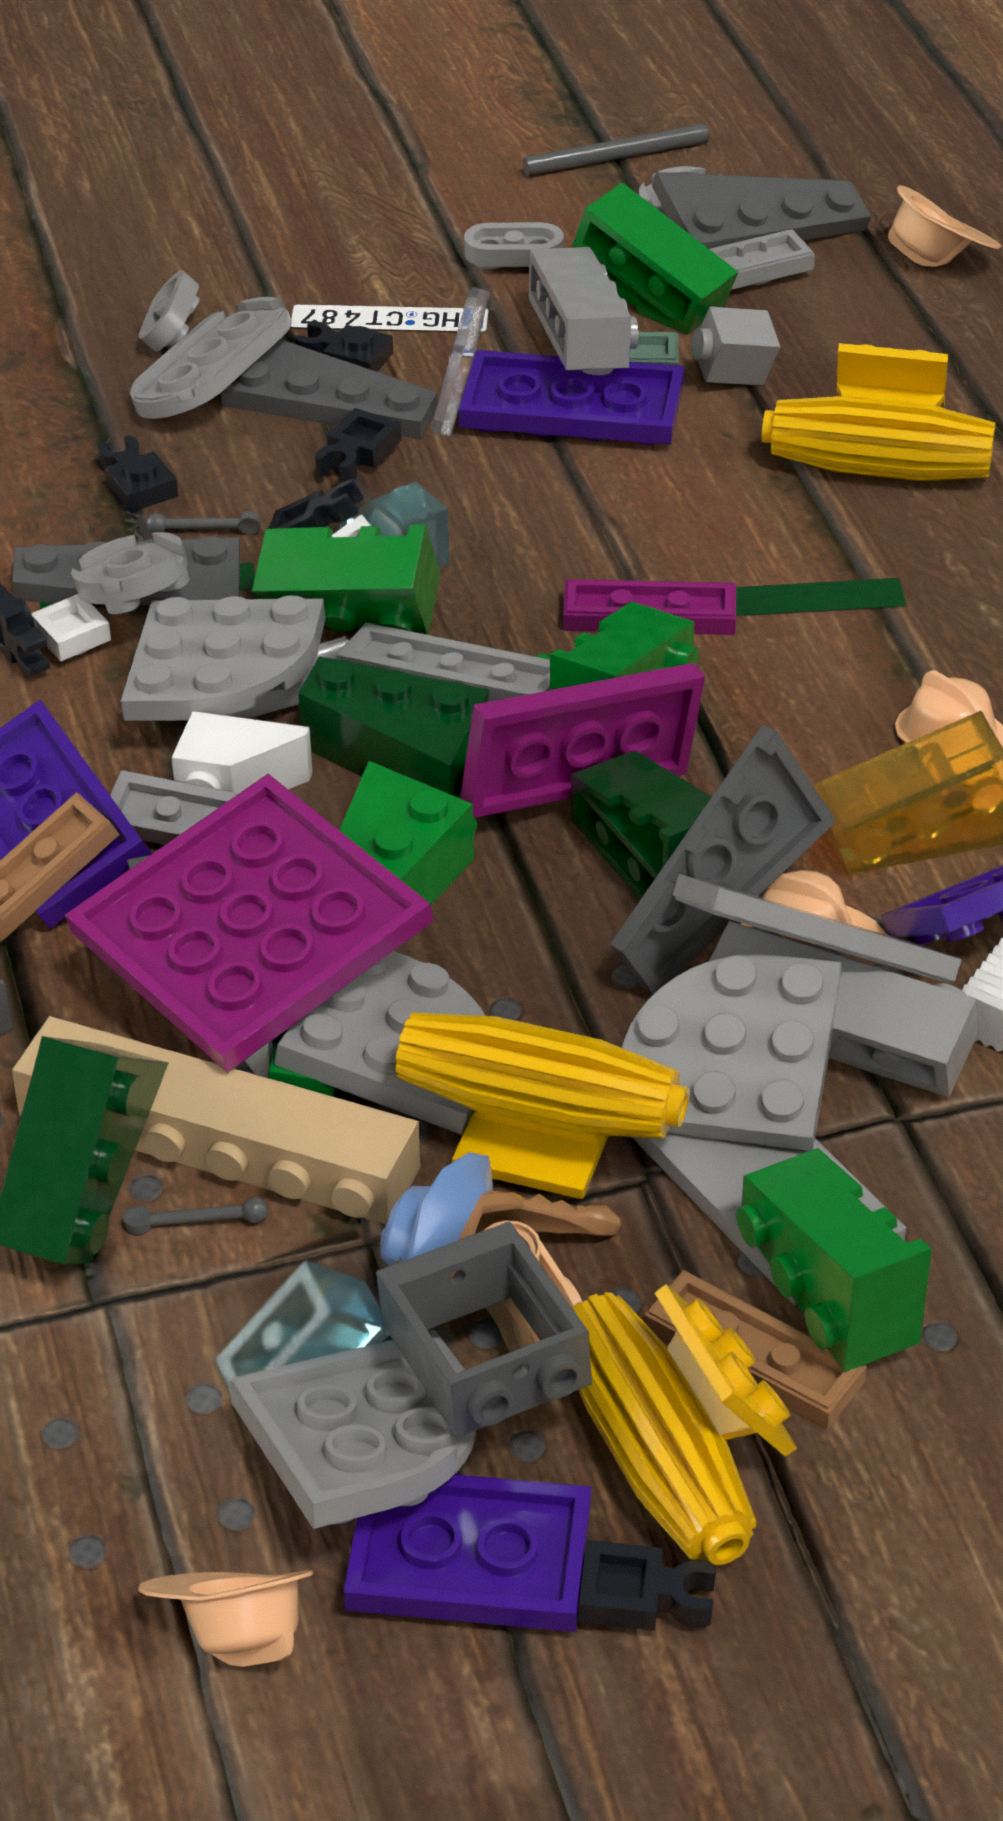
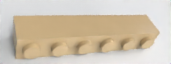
(263, 1130)

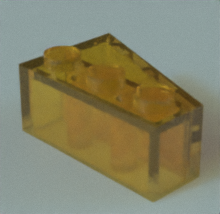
(920, 799)

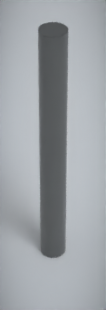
(615, 149)

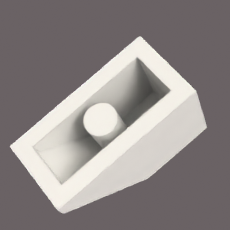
(239, 751)

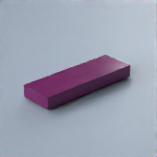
(706, 603)

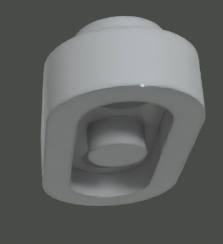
(508, 244)
(168, 312)

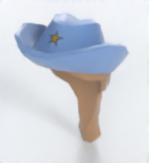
(464, 1204)

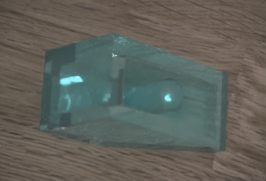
(408, 507)
(305, 1319)

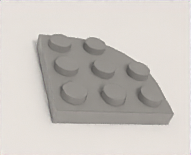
(219, 654)
(357, 1032)
(747, 1044)
(351, 1431)

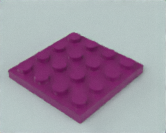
(249, 921)

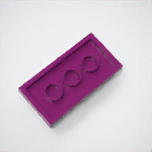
(533, 742)

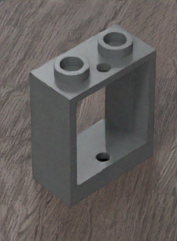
(492, 1269)

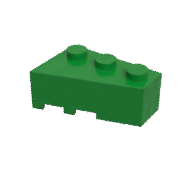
(359, 578)
(411, 829)
(836, 1258)

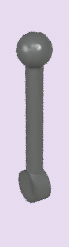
(248, 523)
(139, 1219)

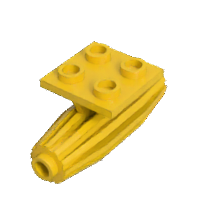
(883, 421)
(538, 1094)
(671, 1415)

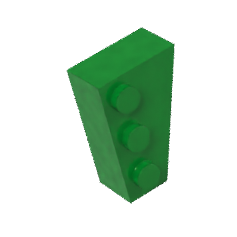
(654, 260)
(628, 643)

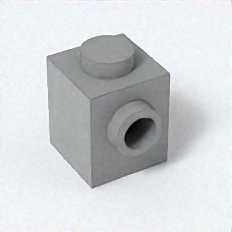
(735, 346)

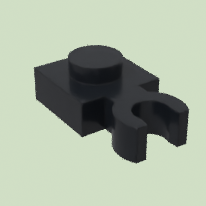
(352, 344)
(357, 441)
(137, 478)
(320, 508)
(19, 637)
(629, 1586)

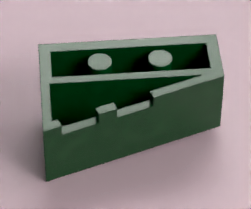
(389, 719)
(634, 814)
(74, 1147)

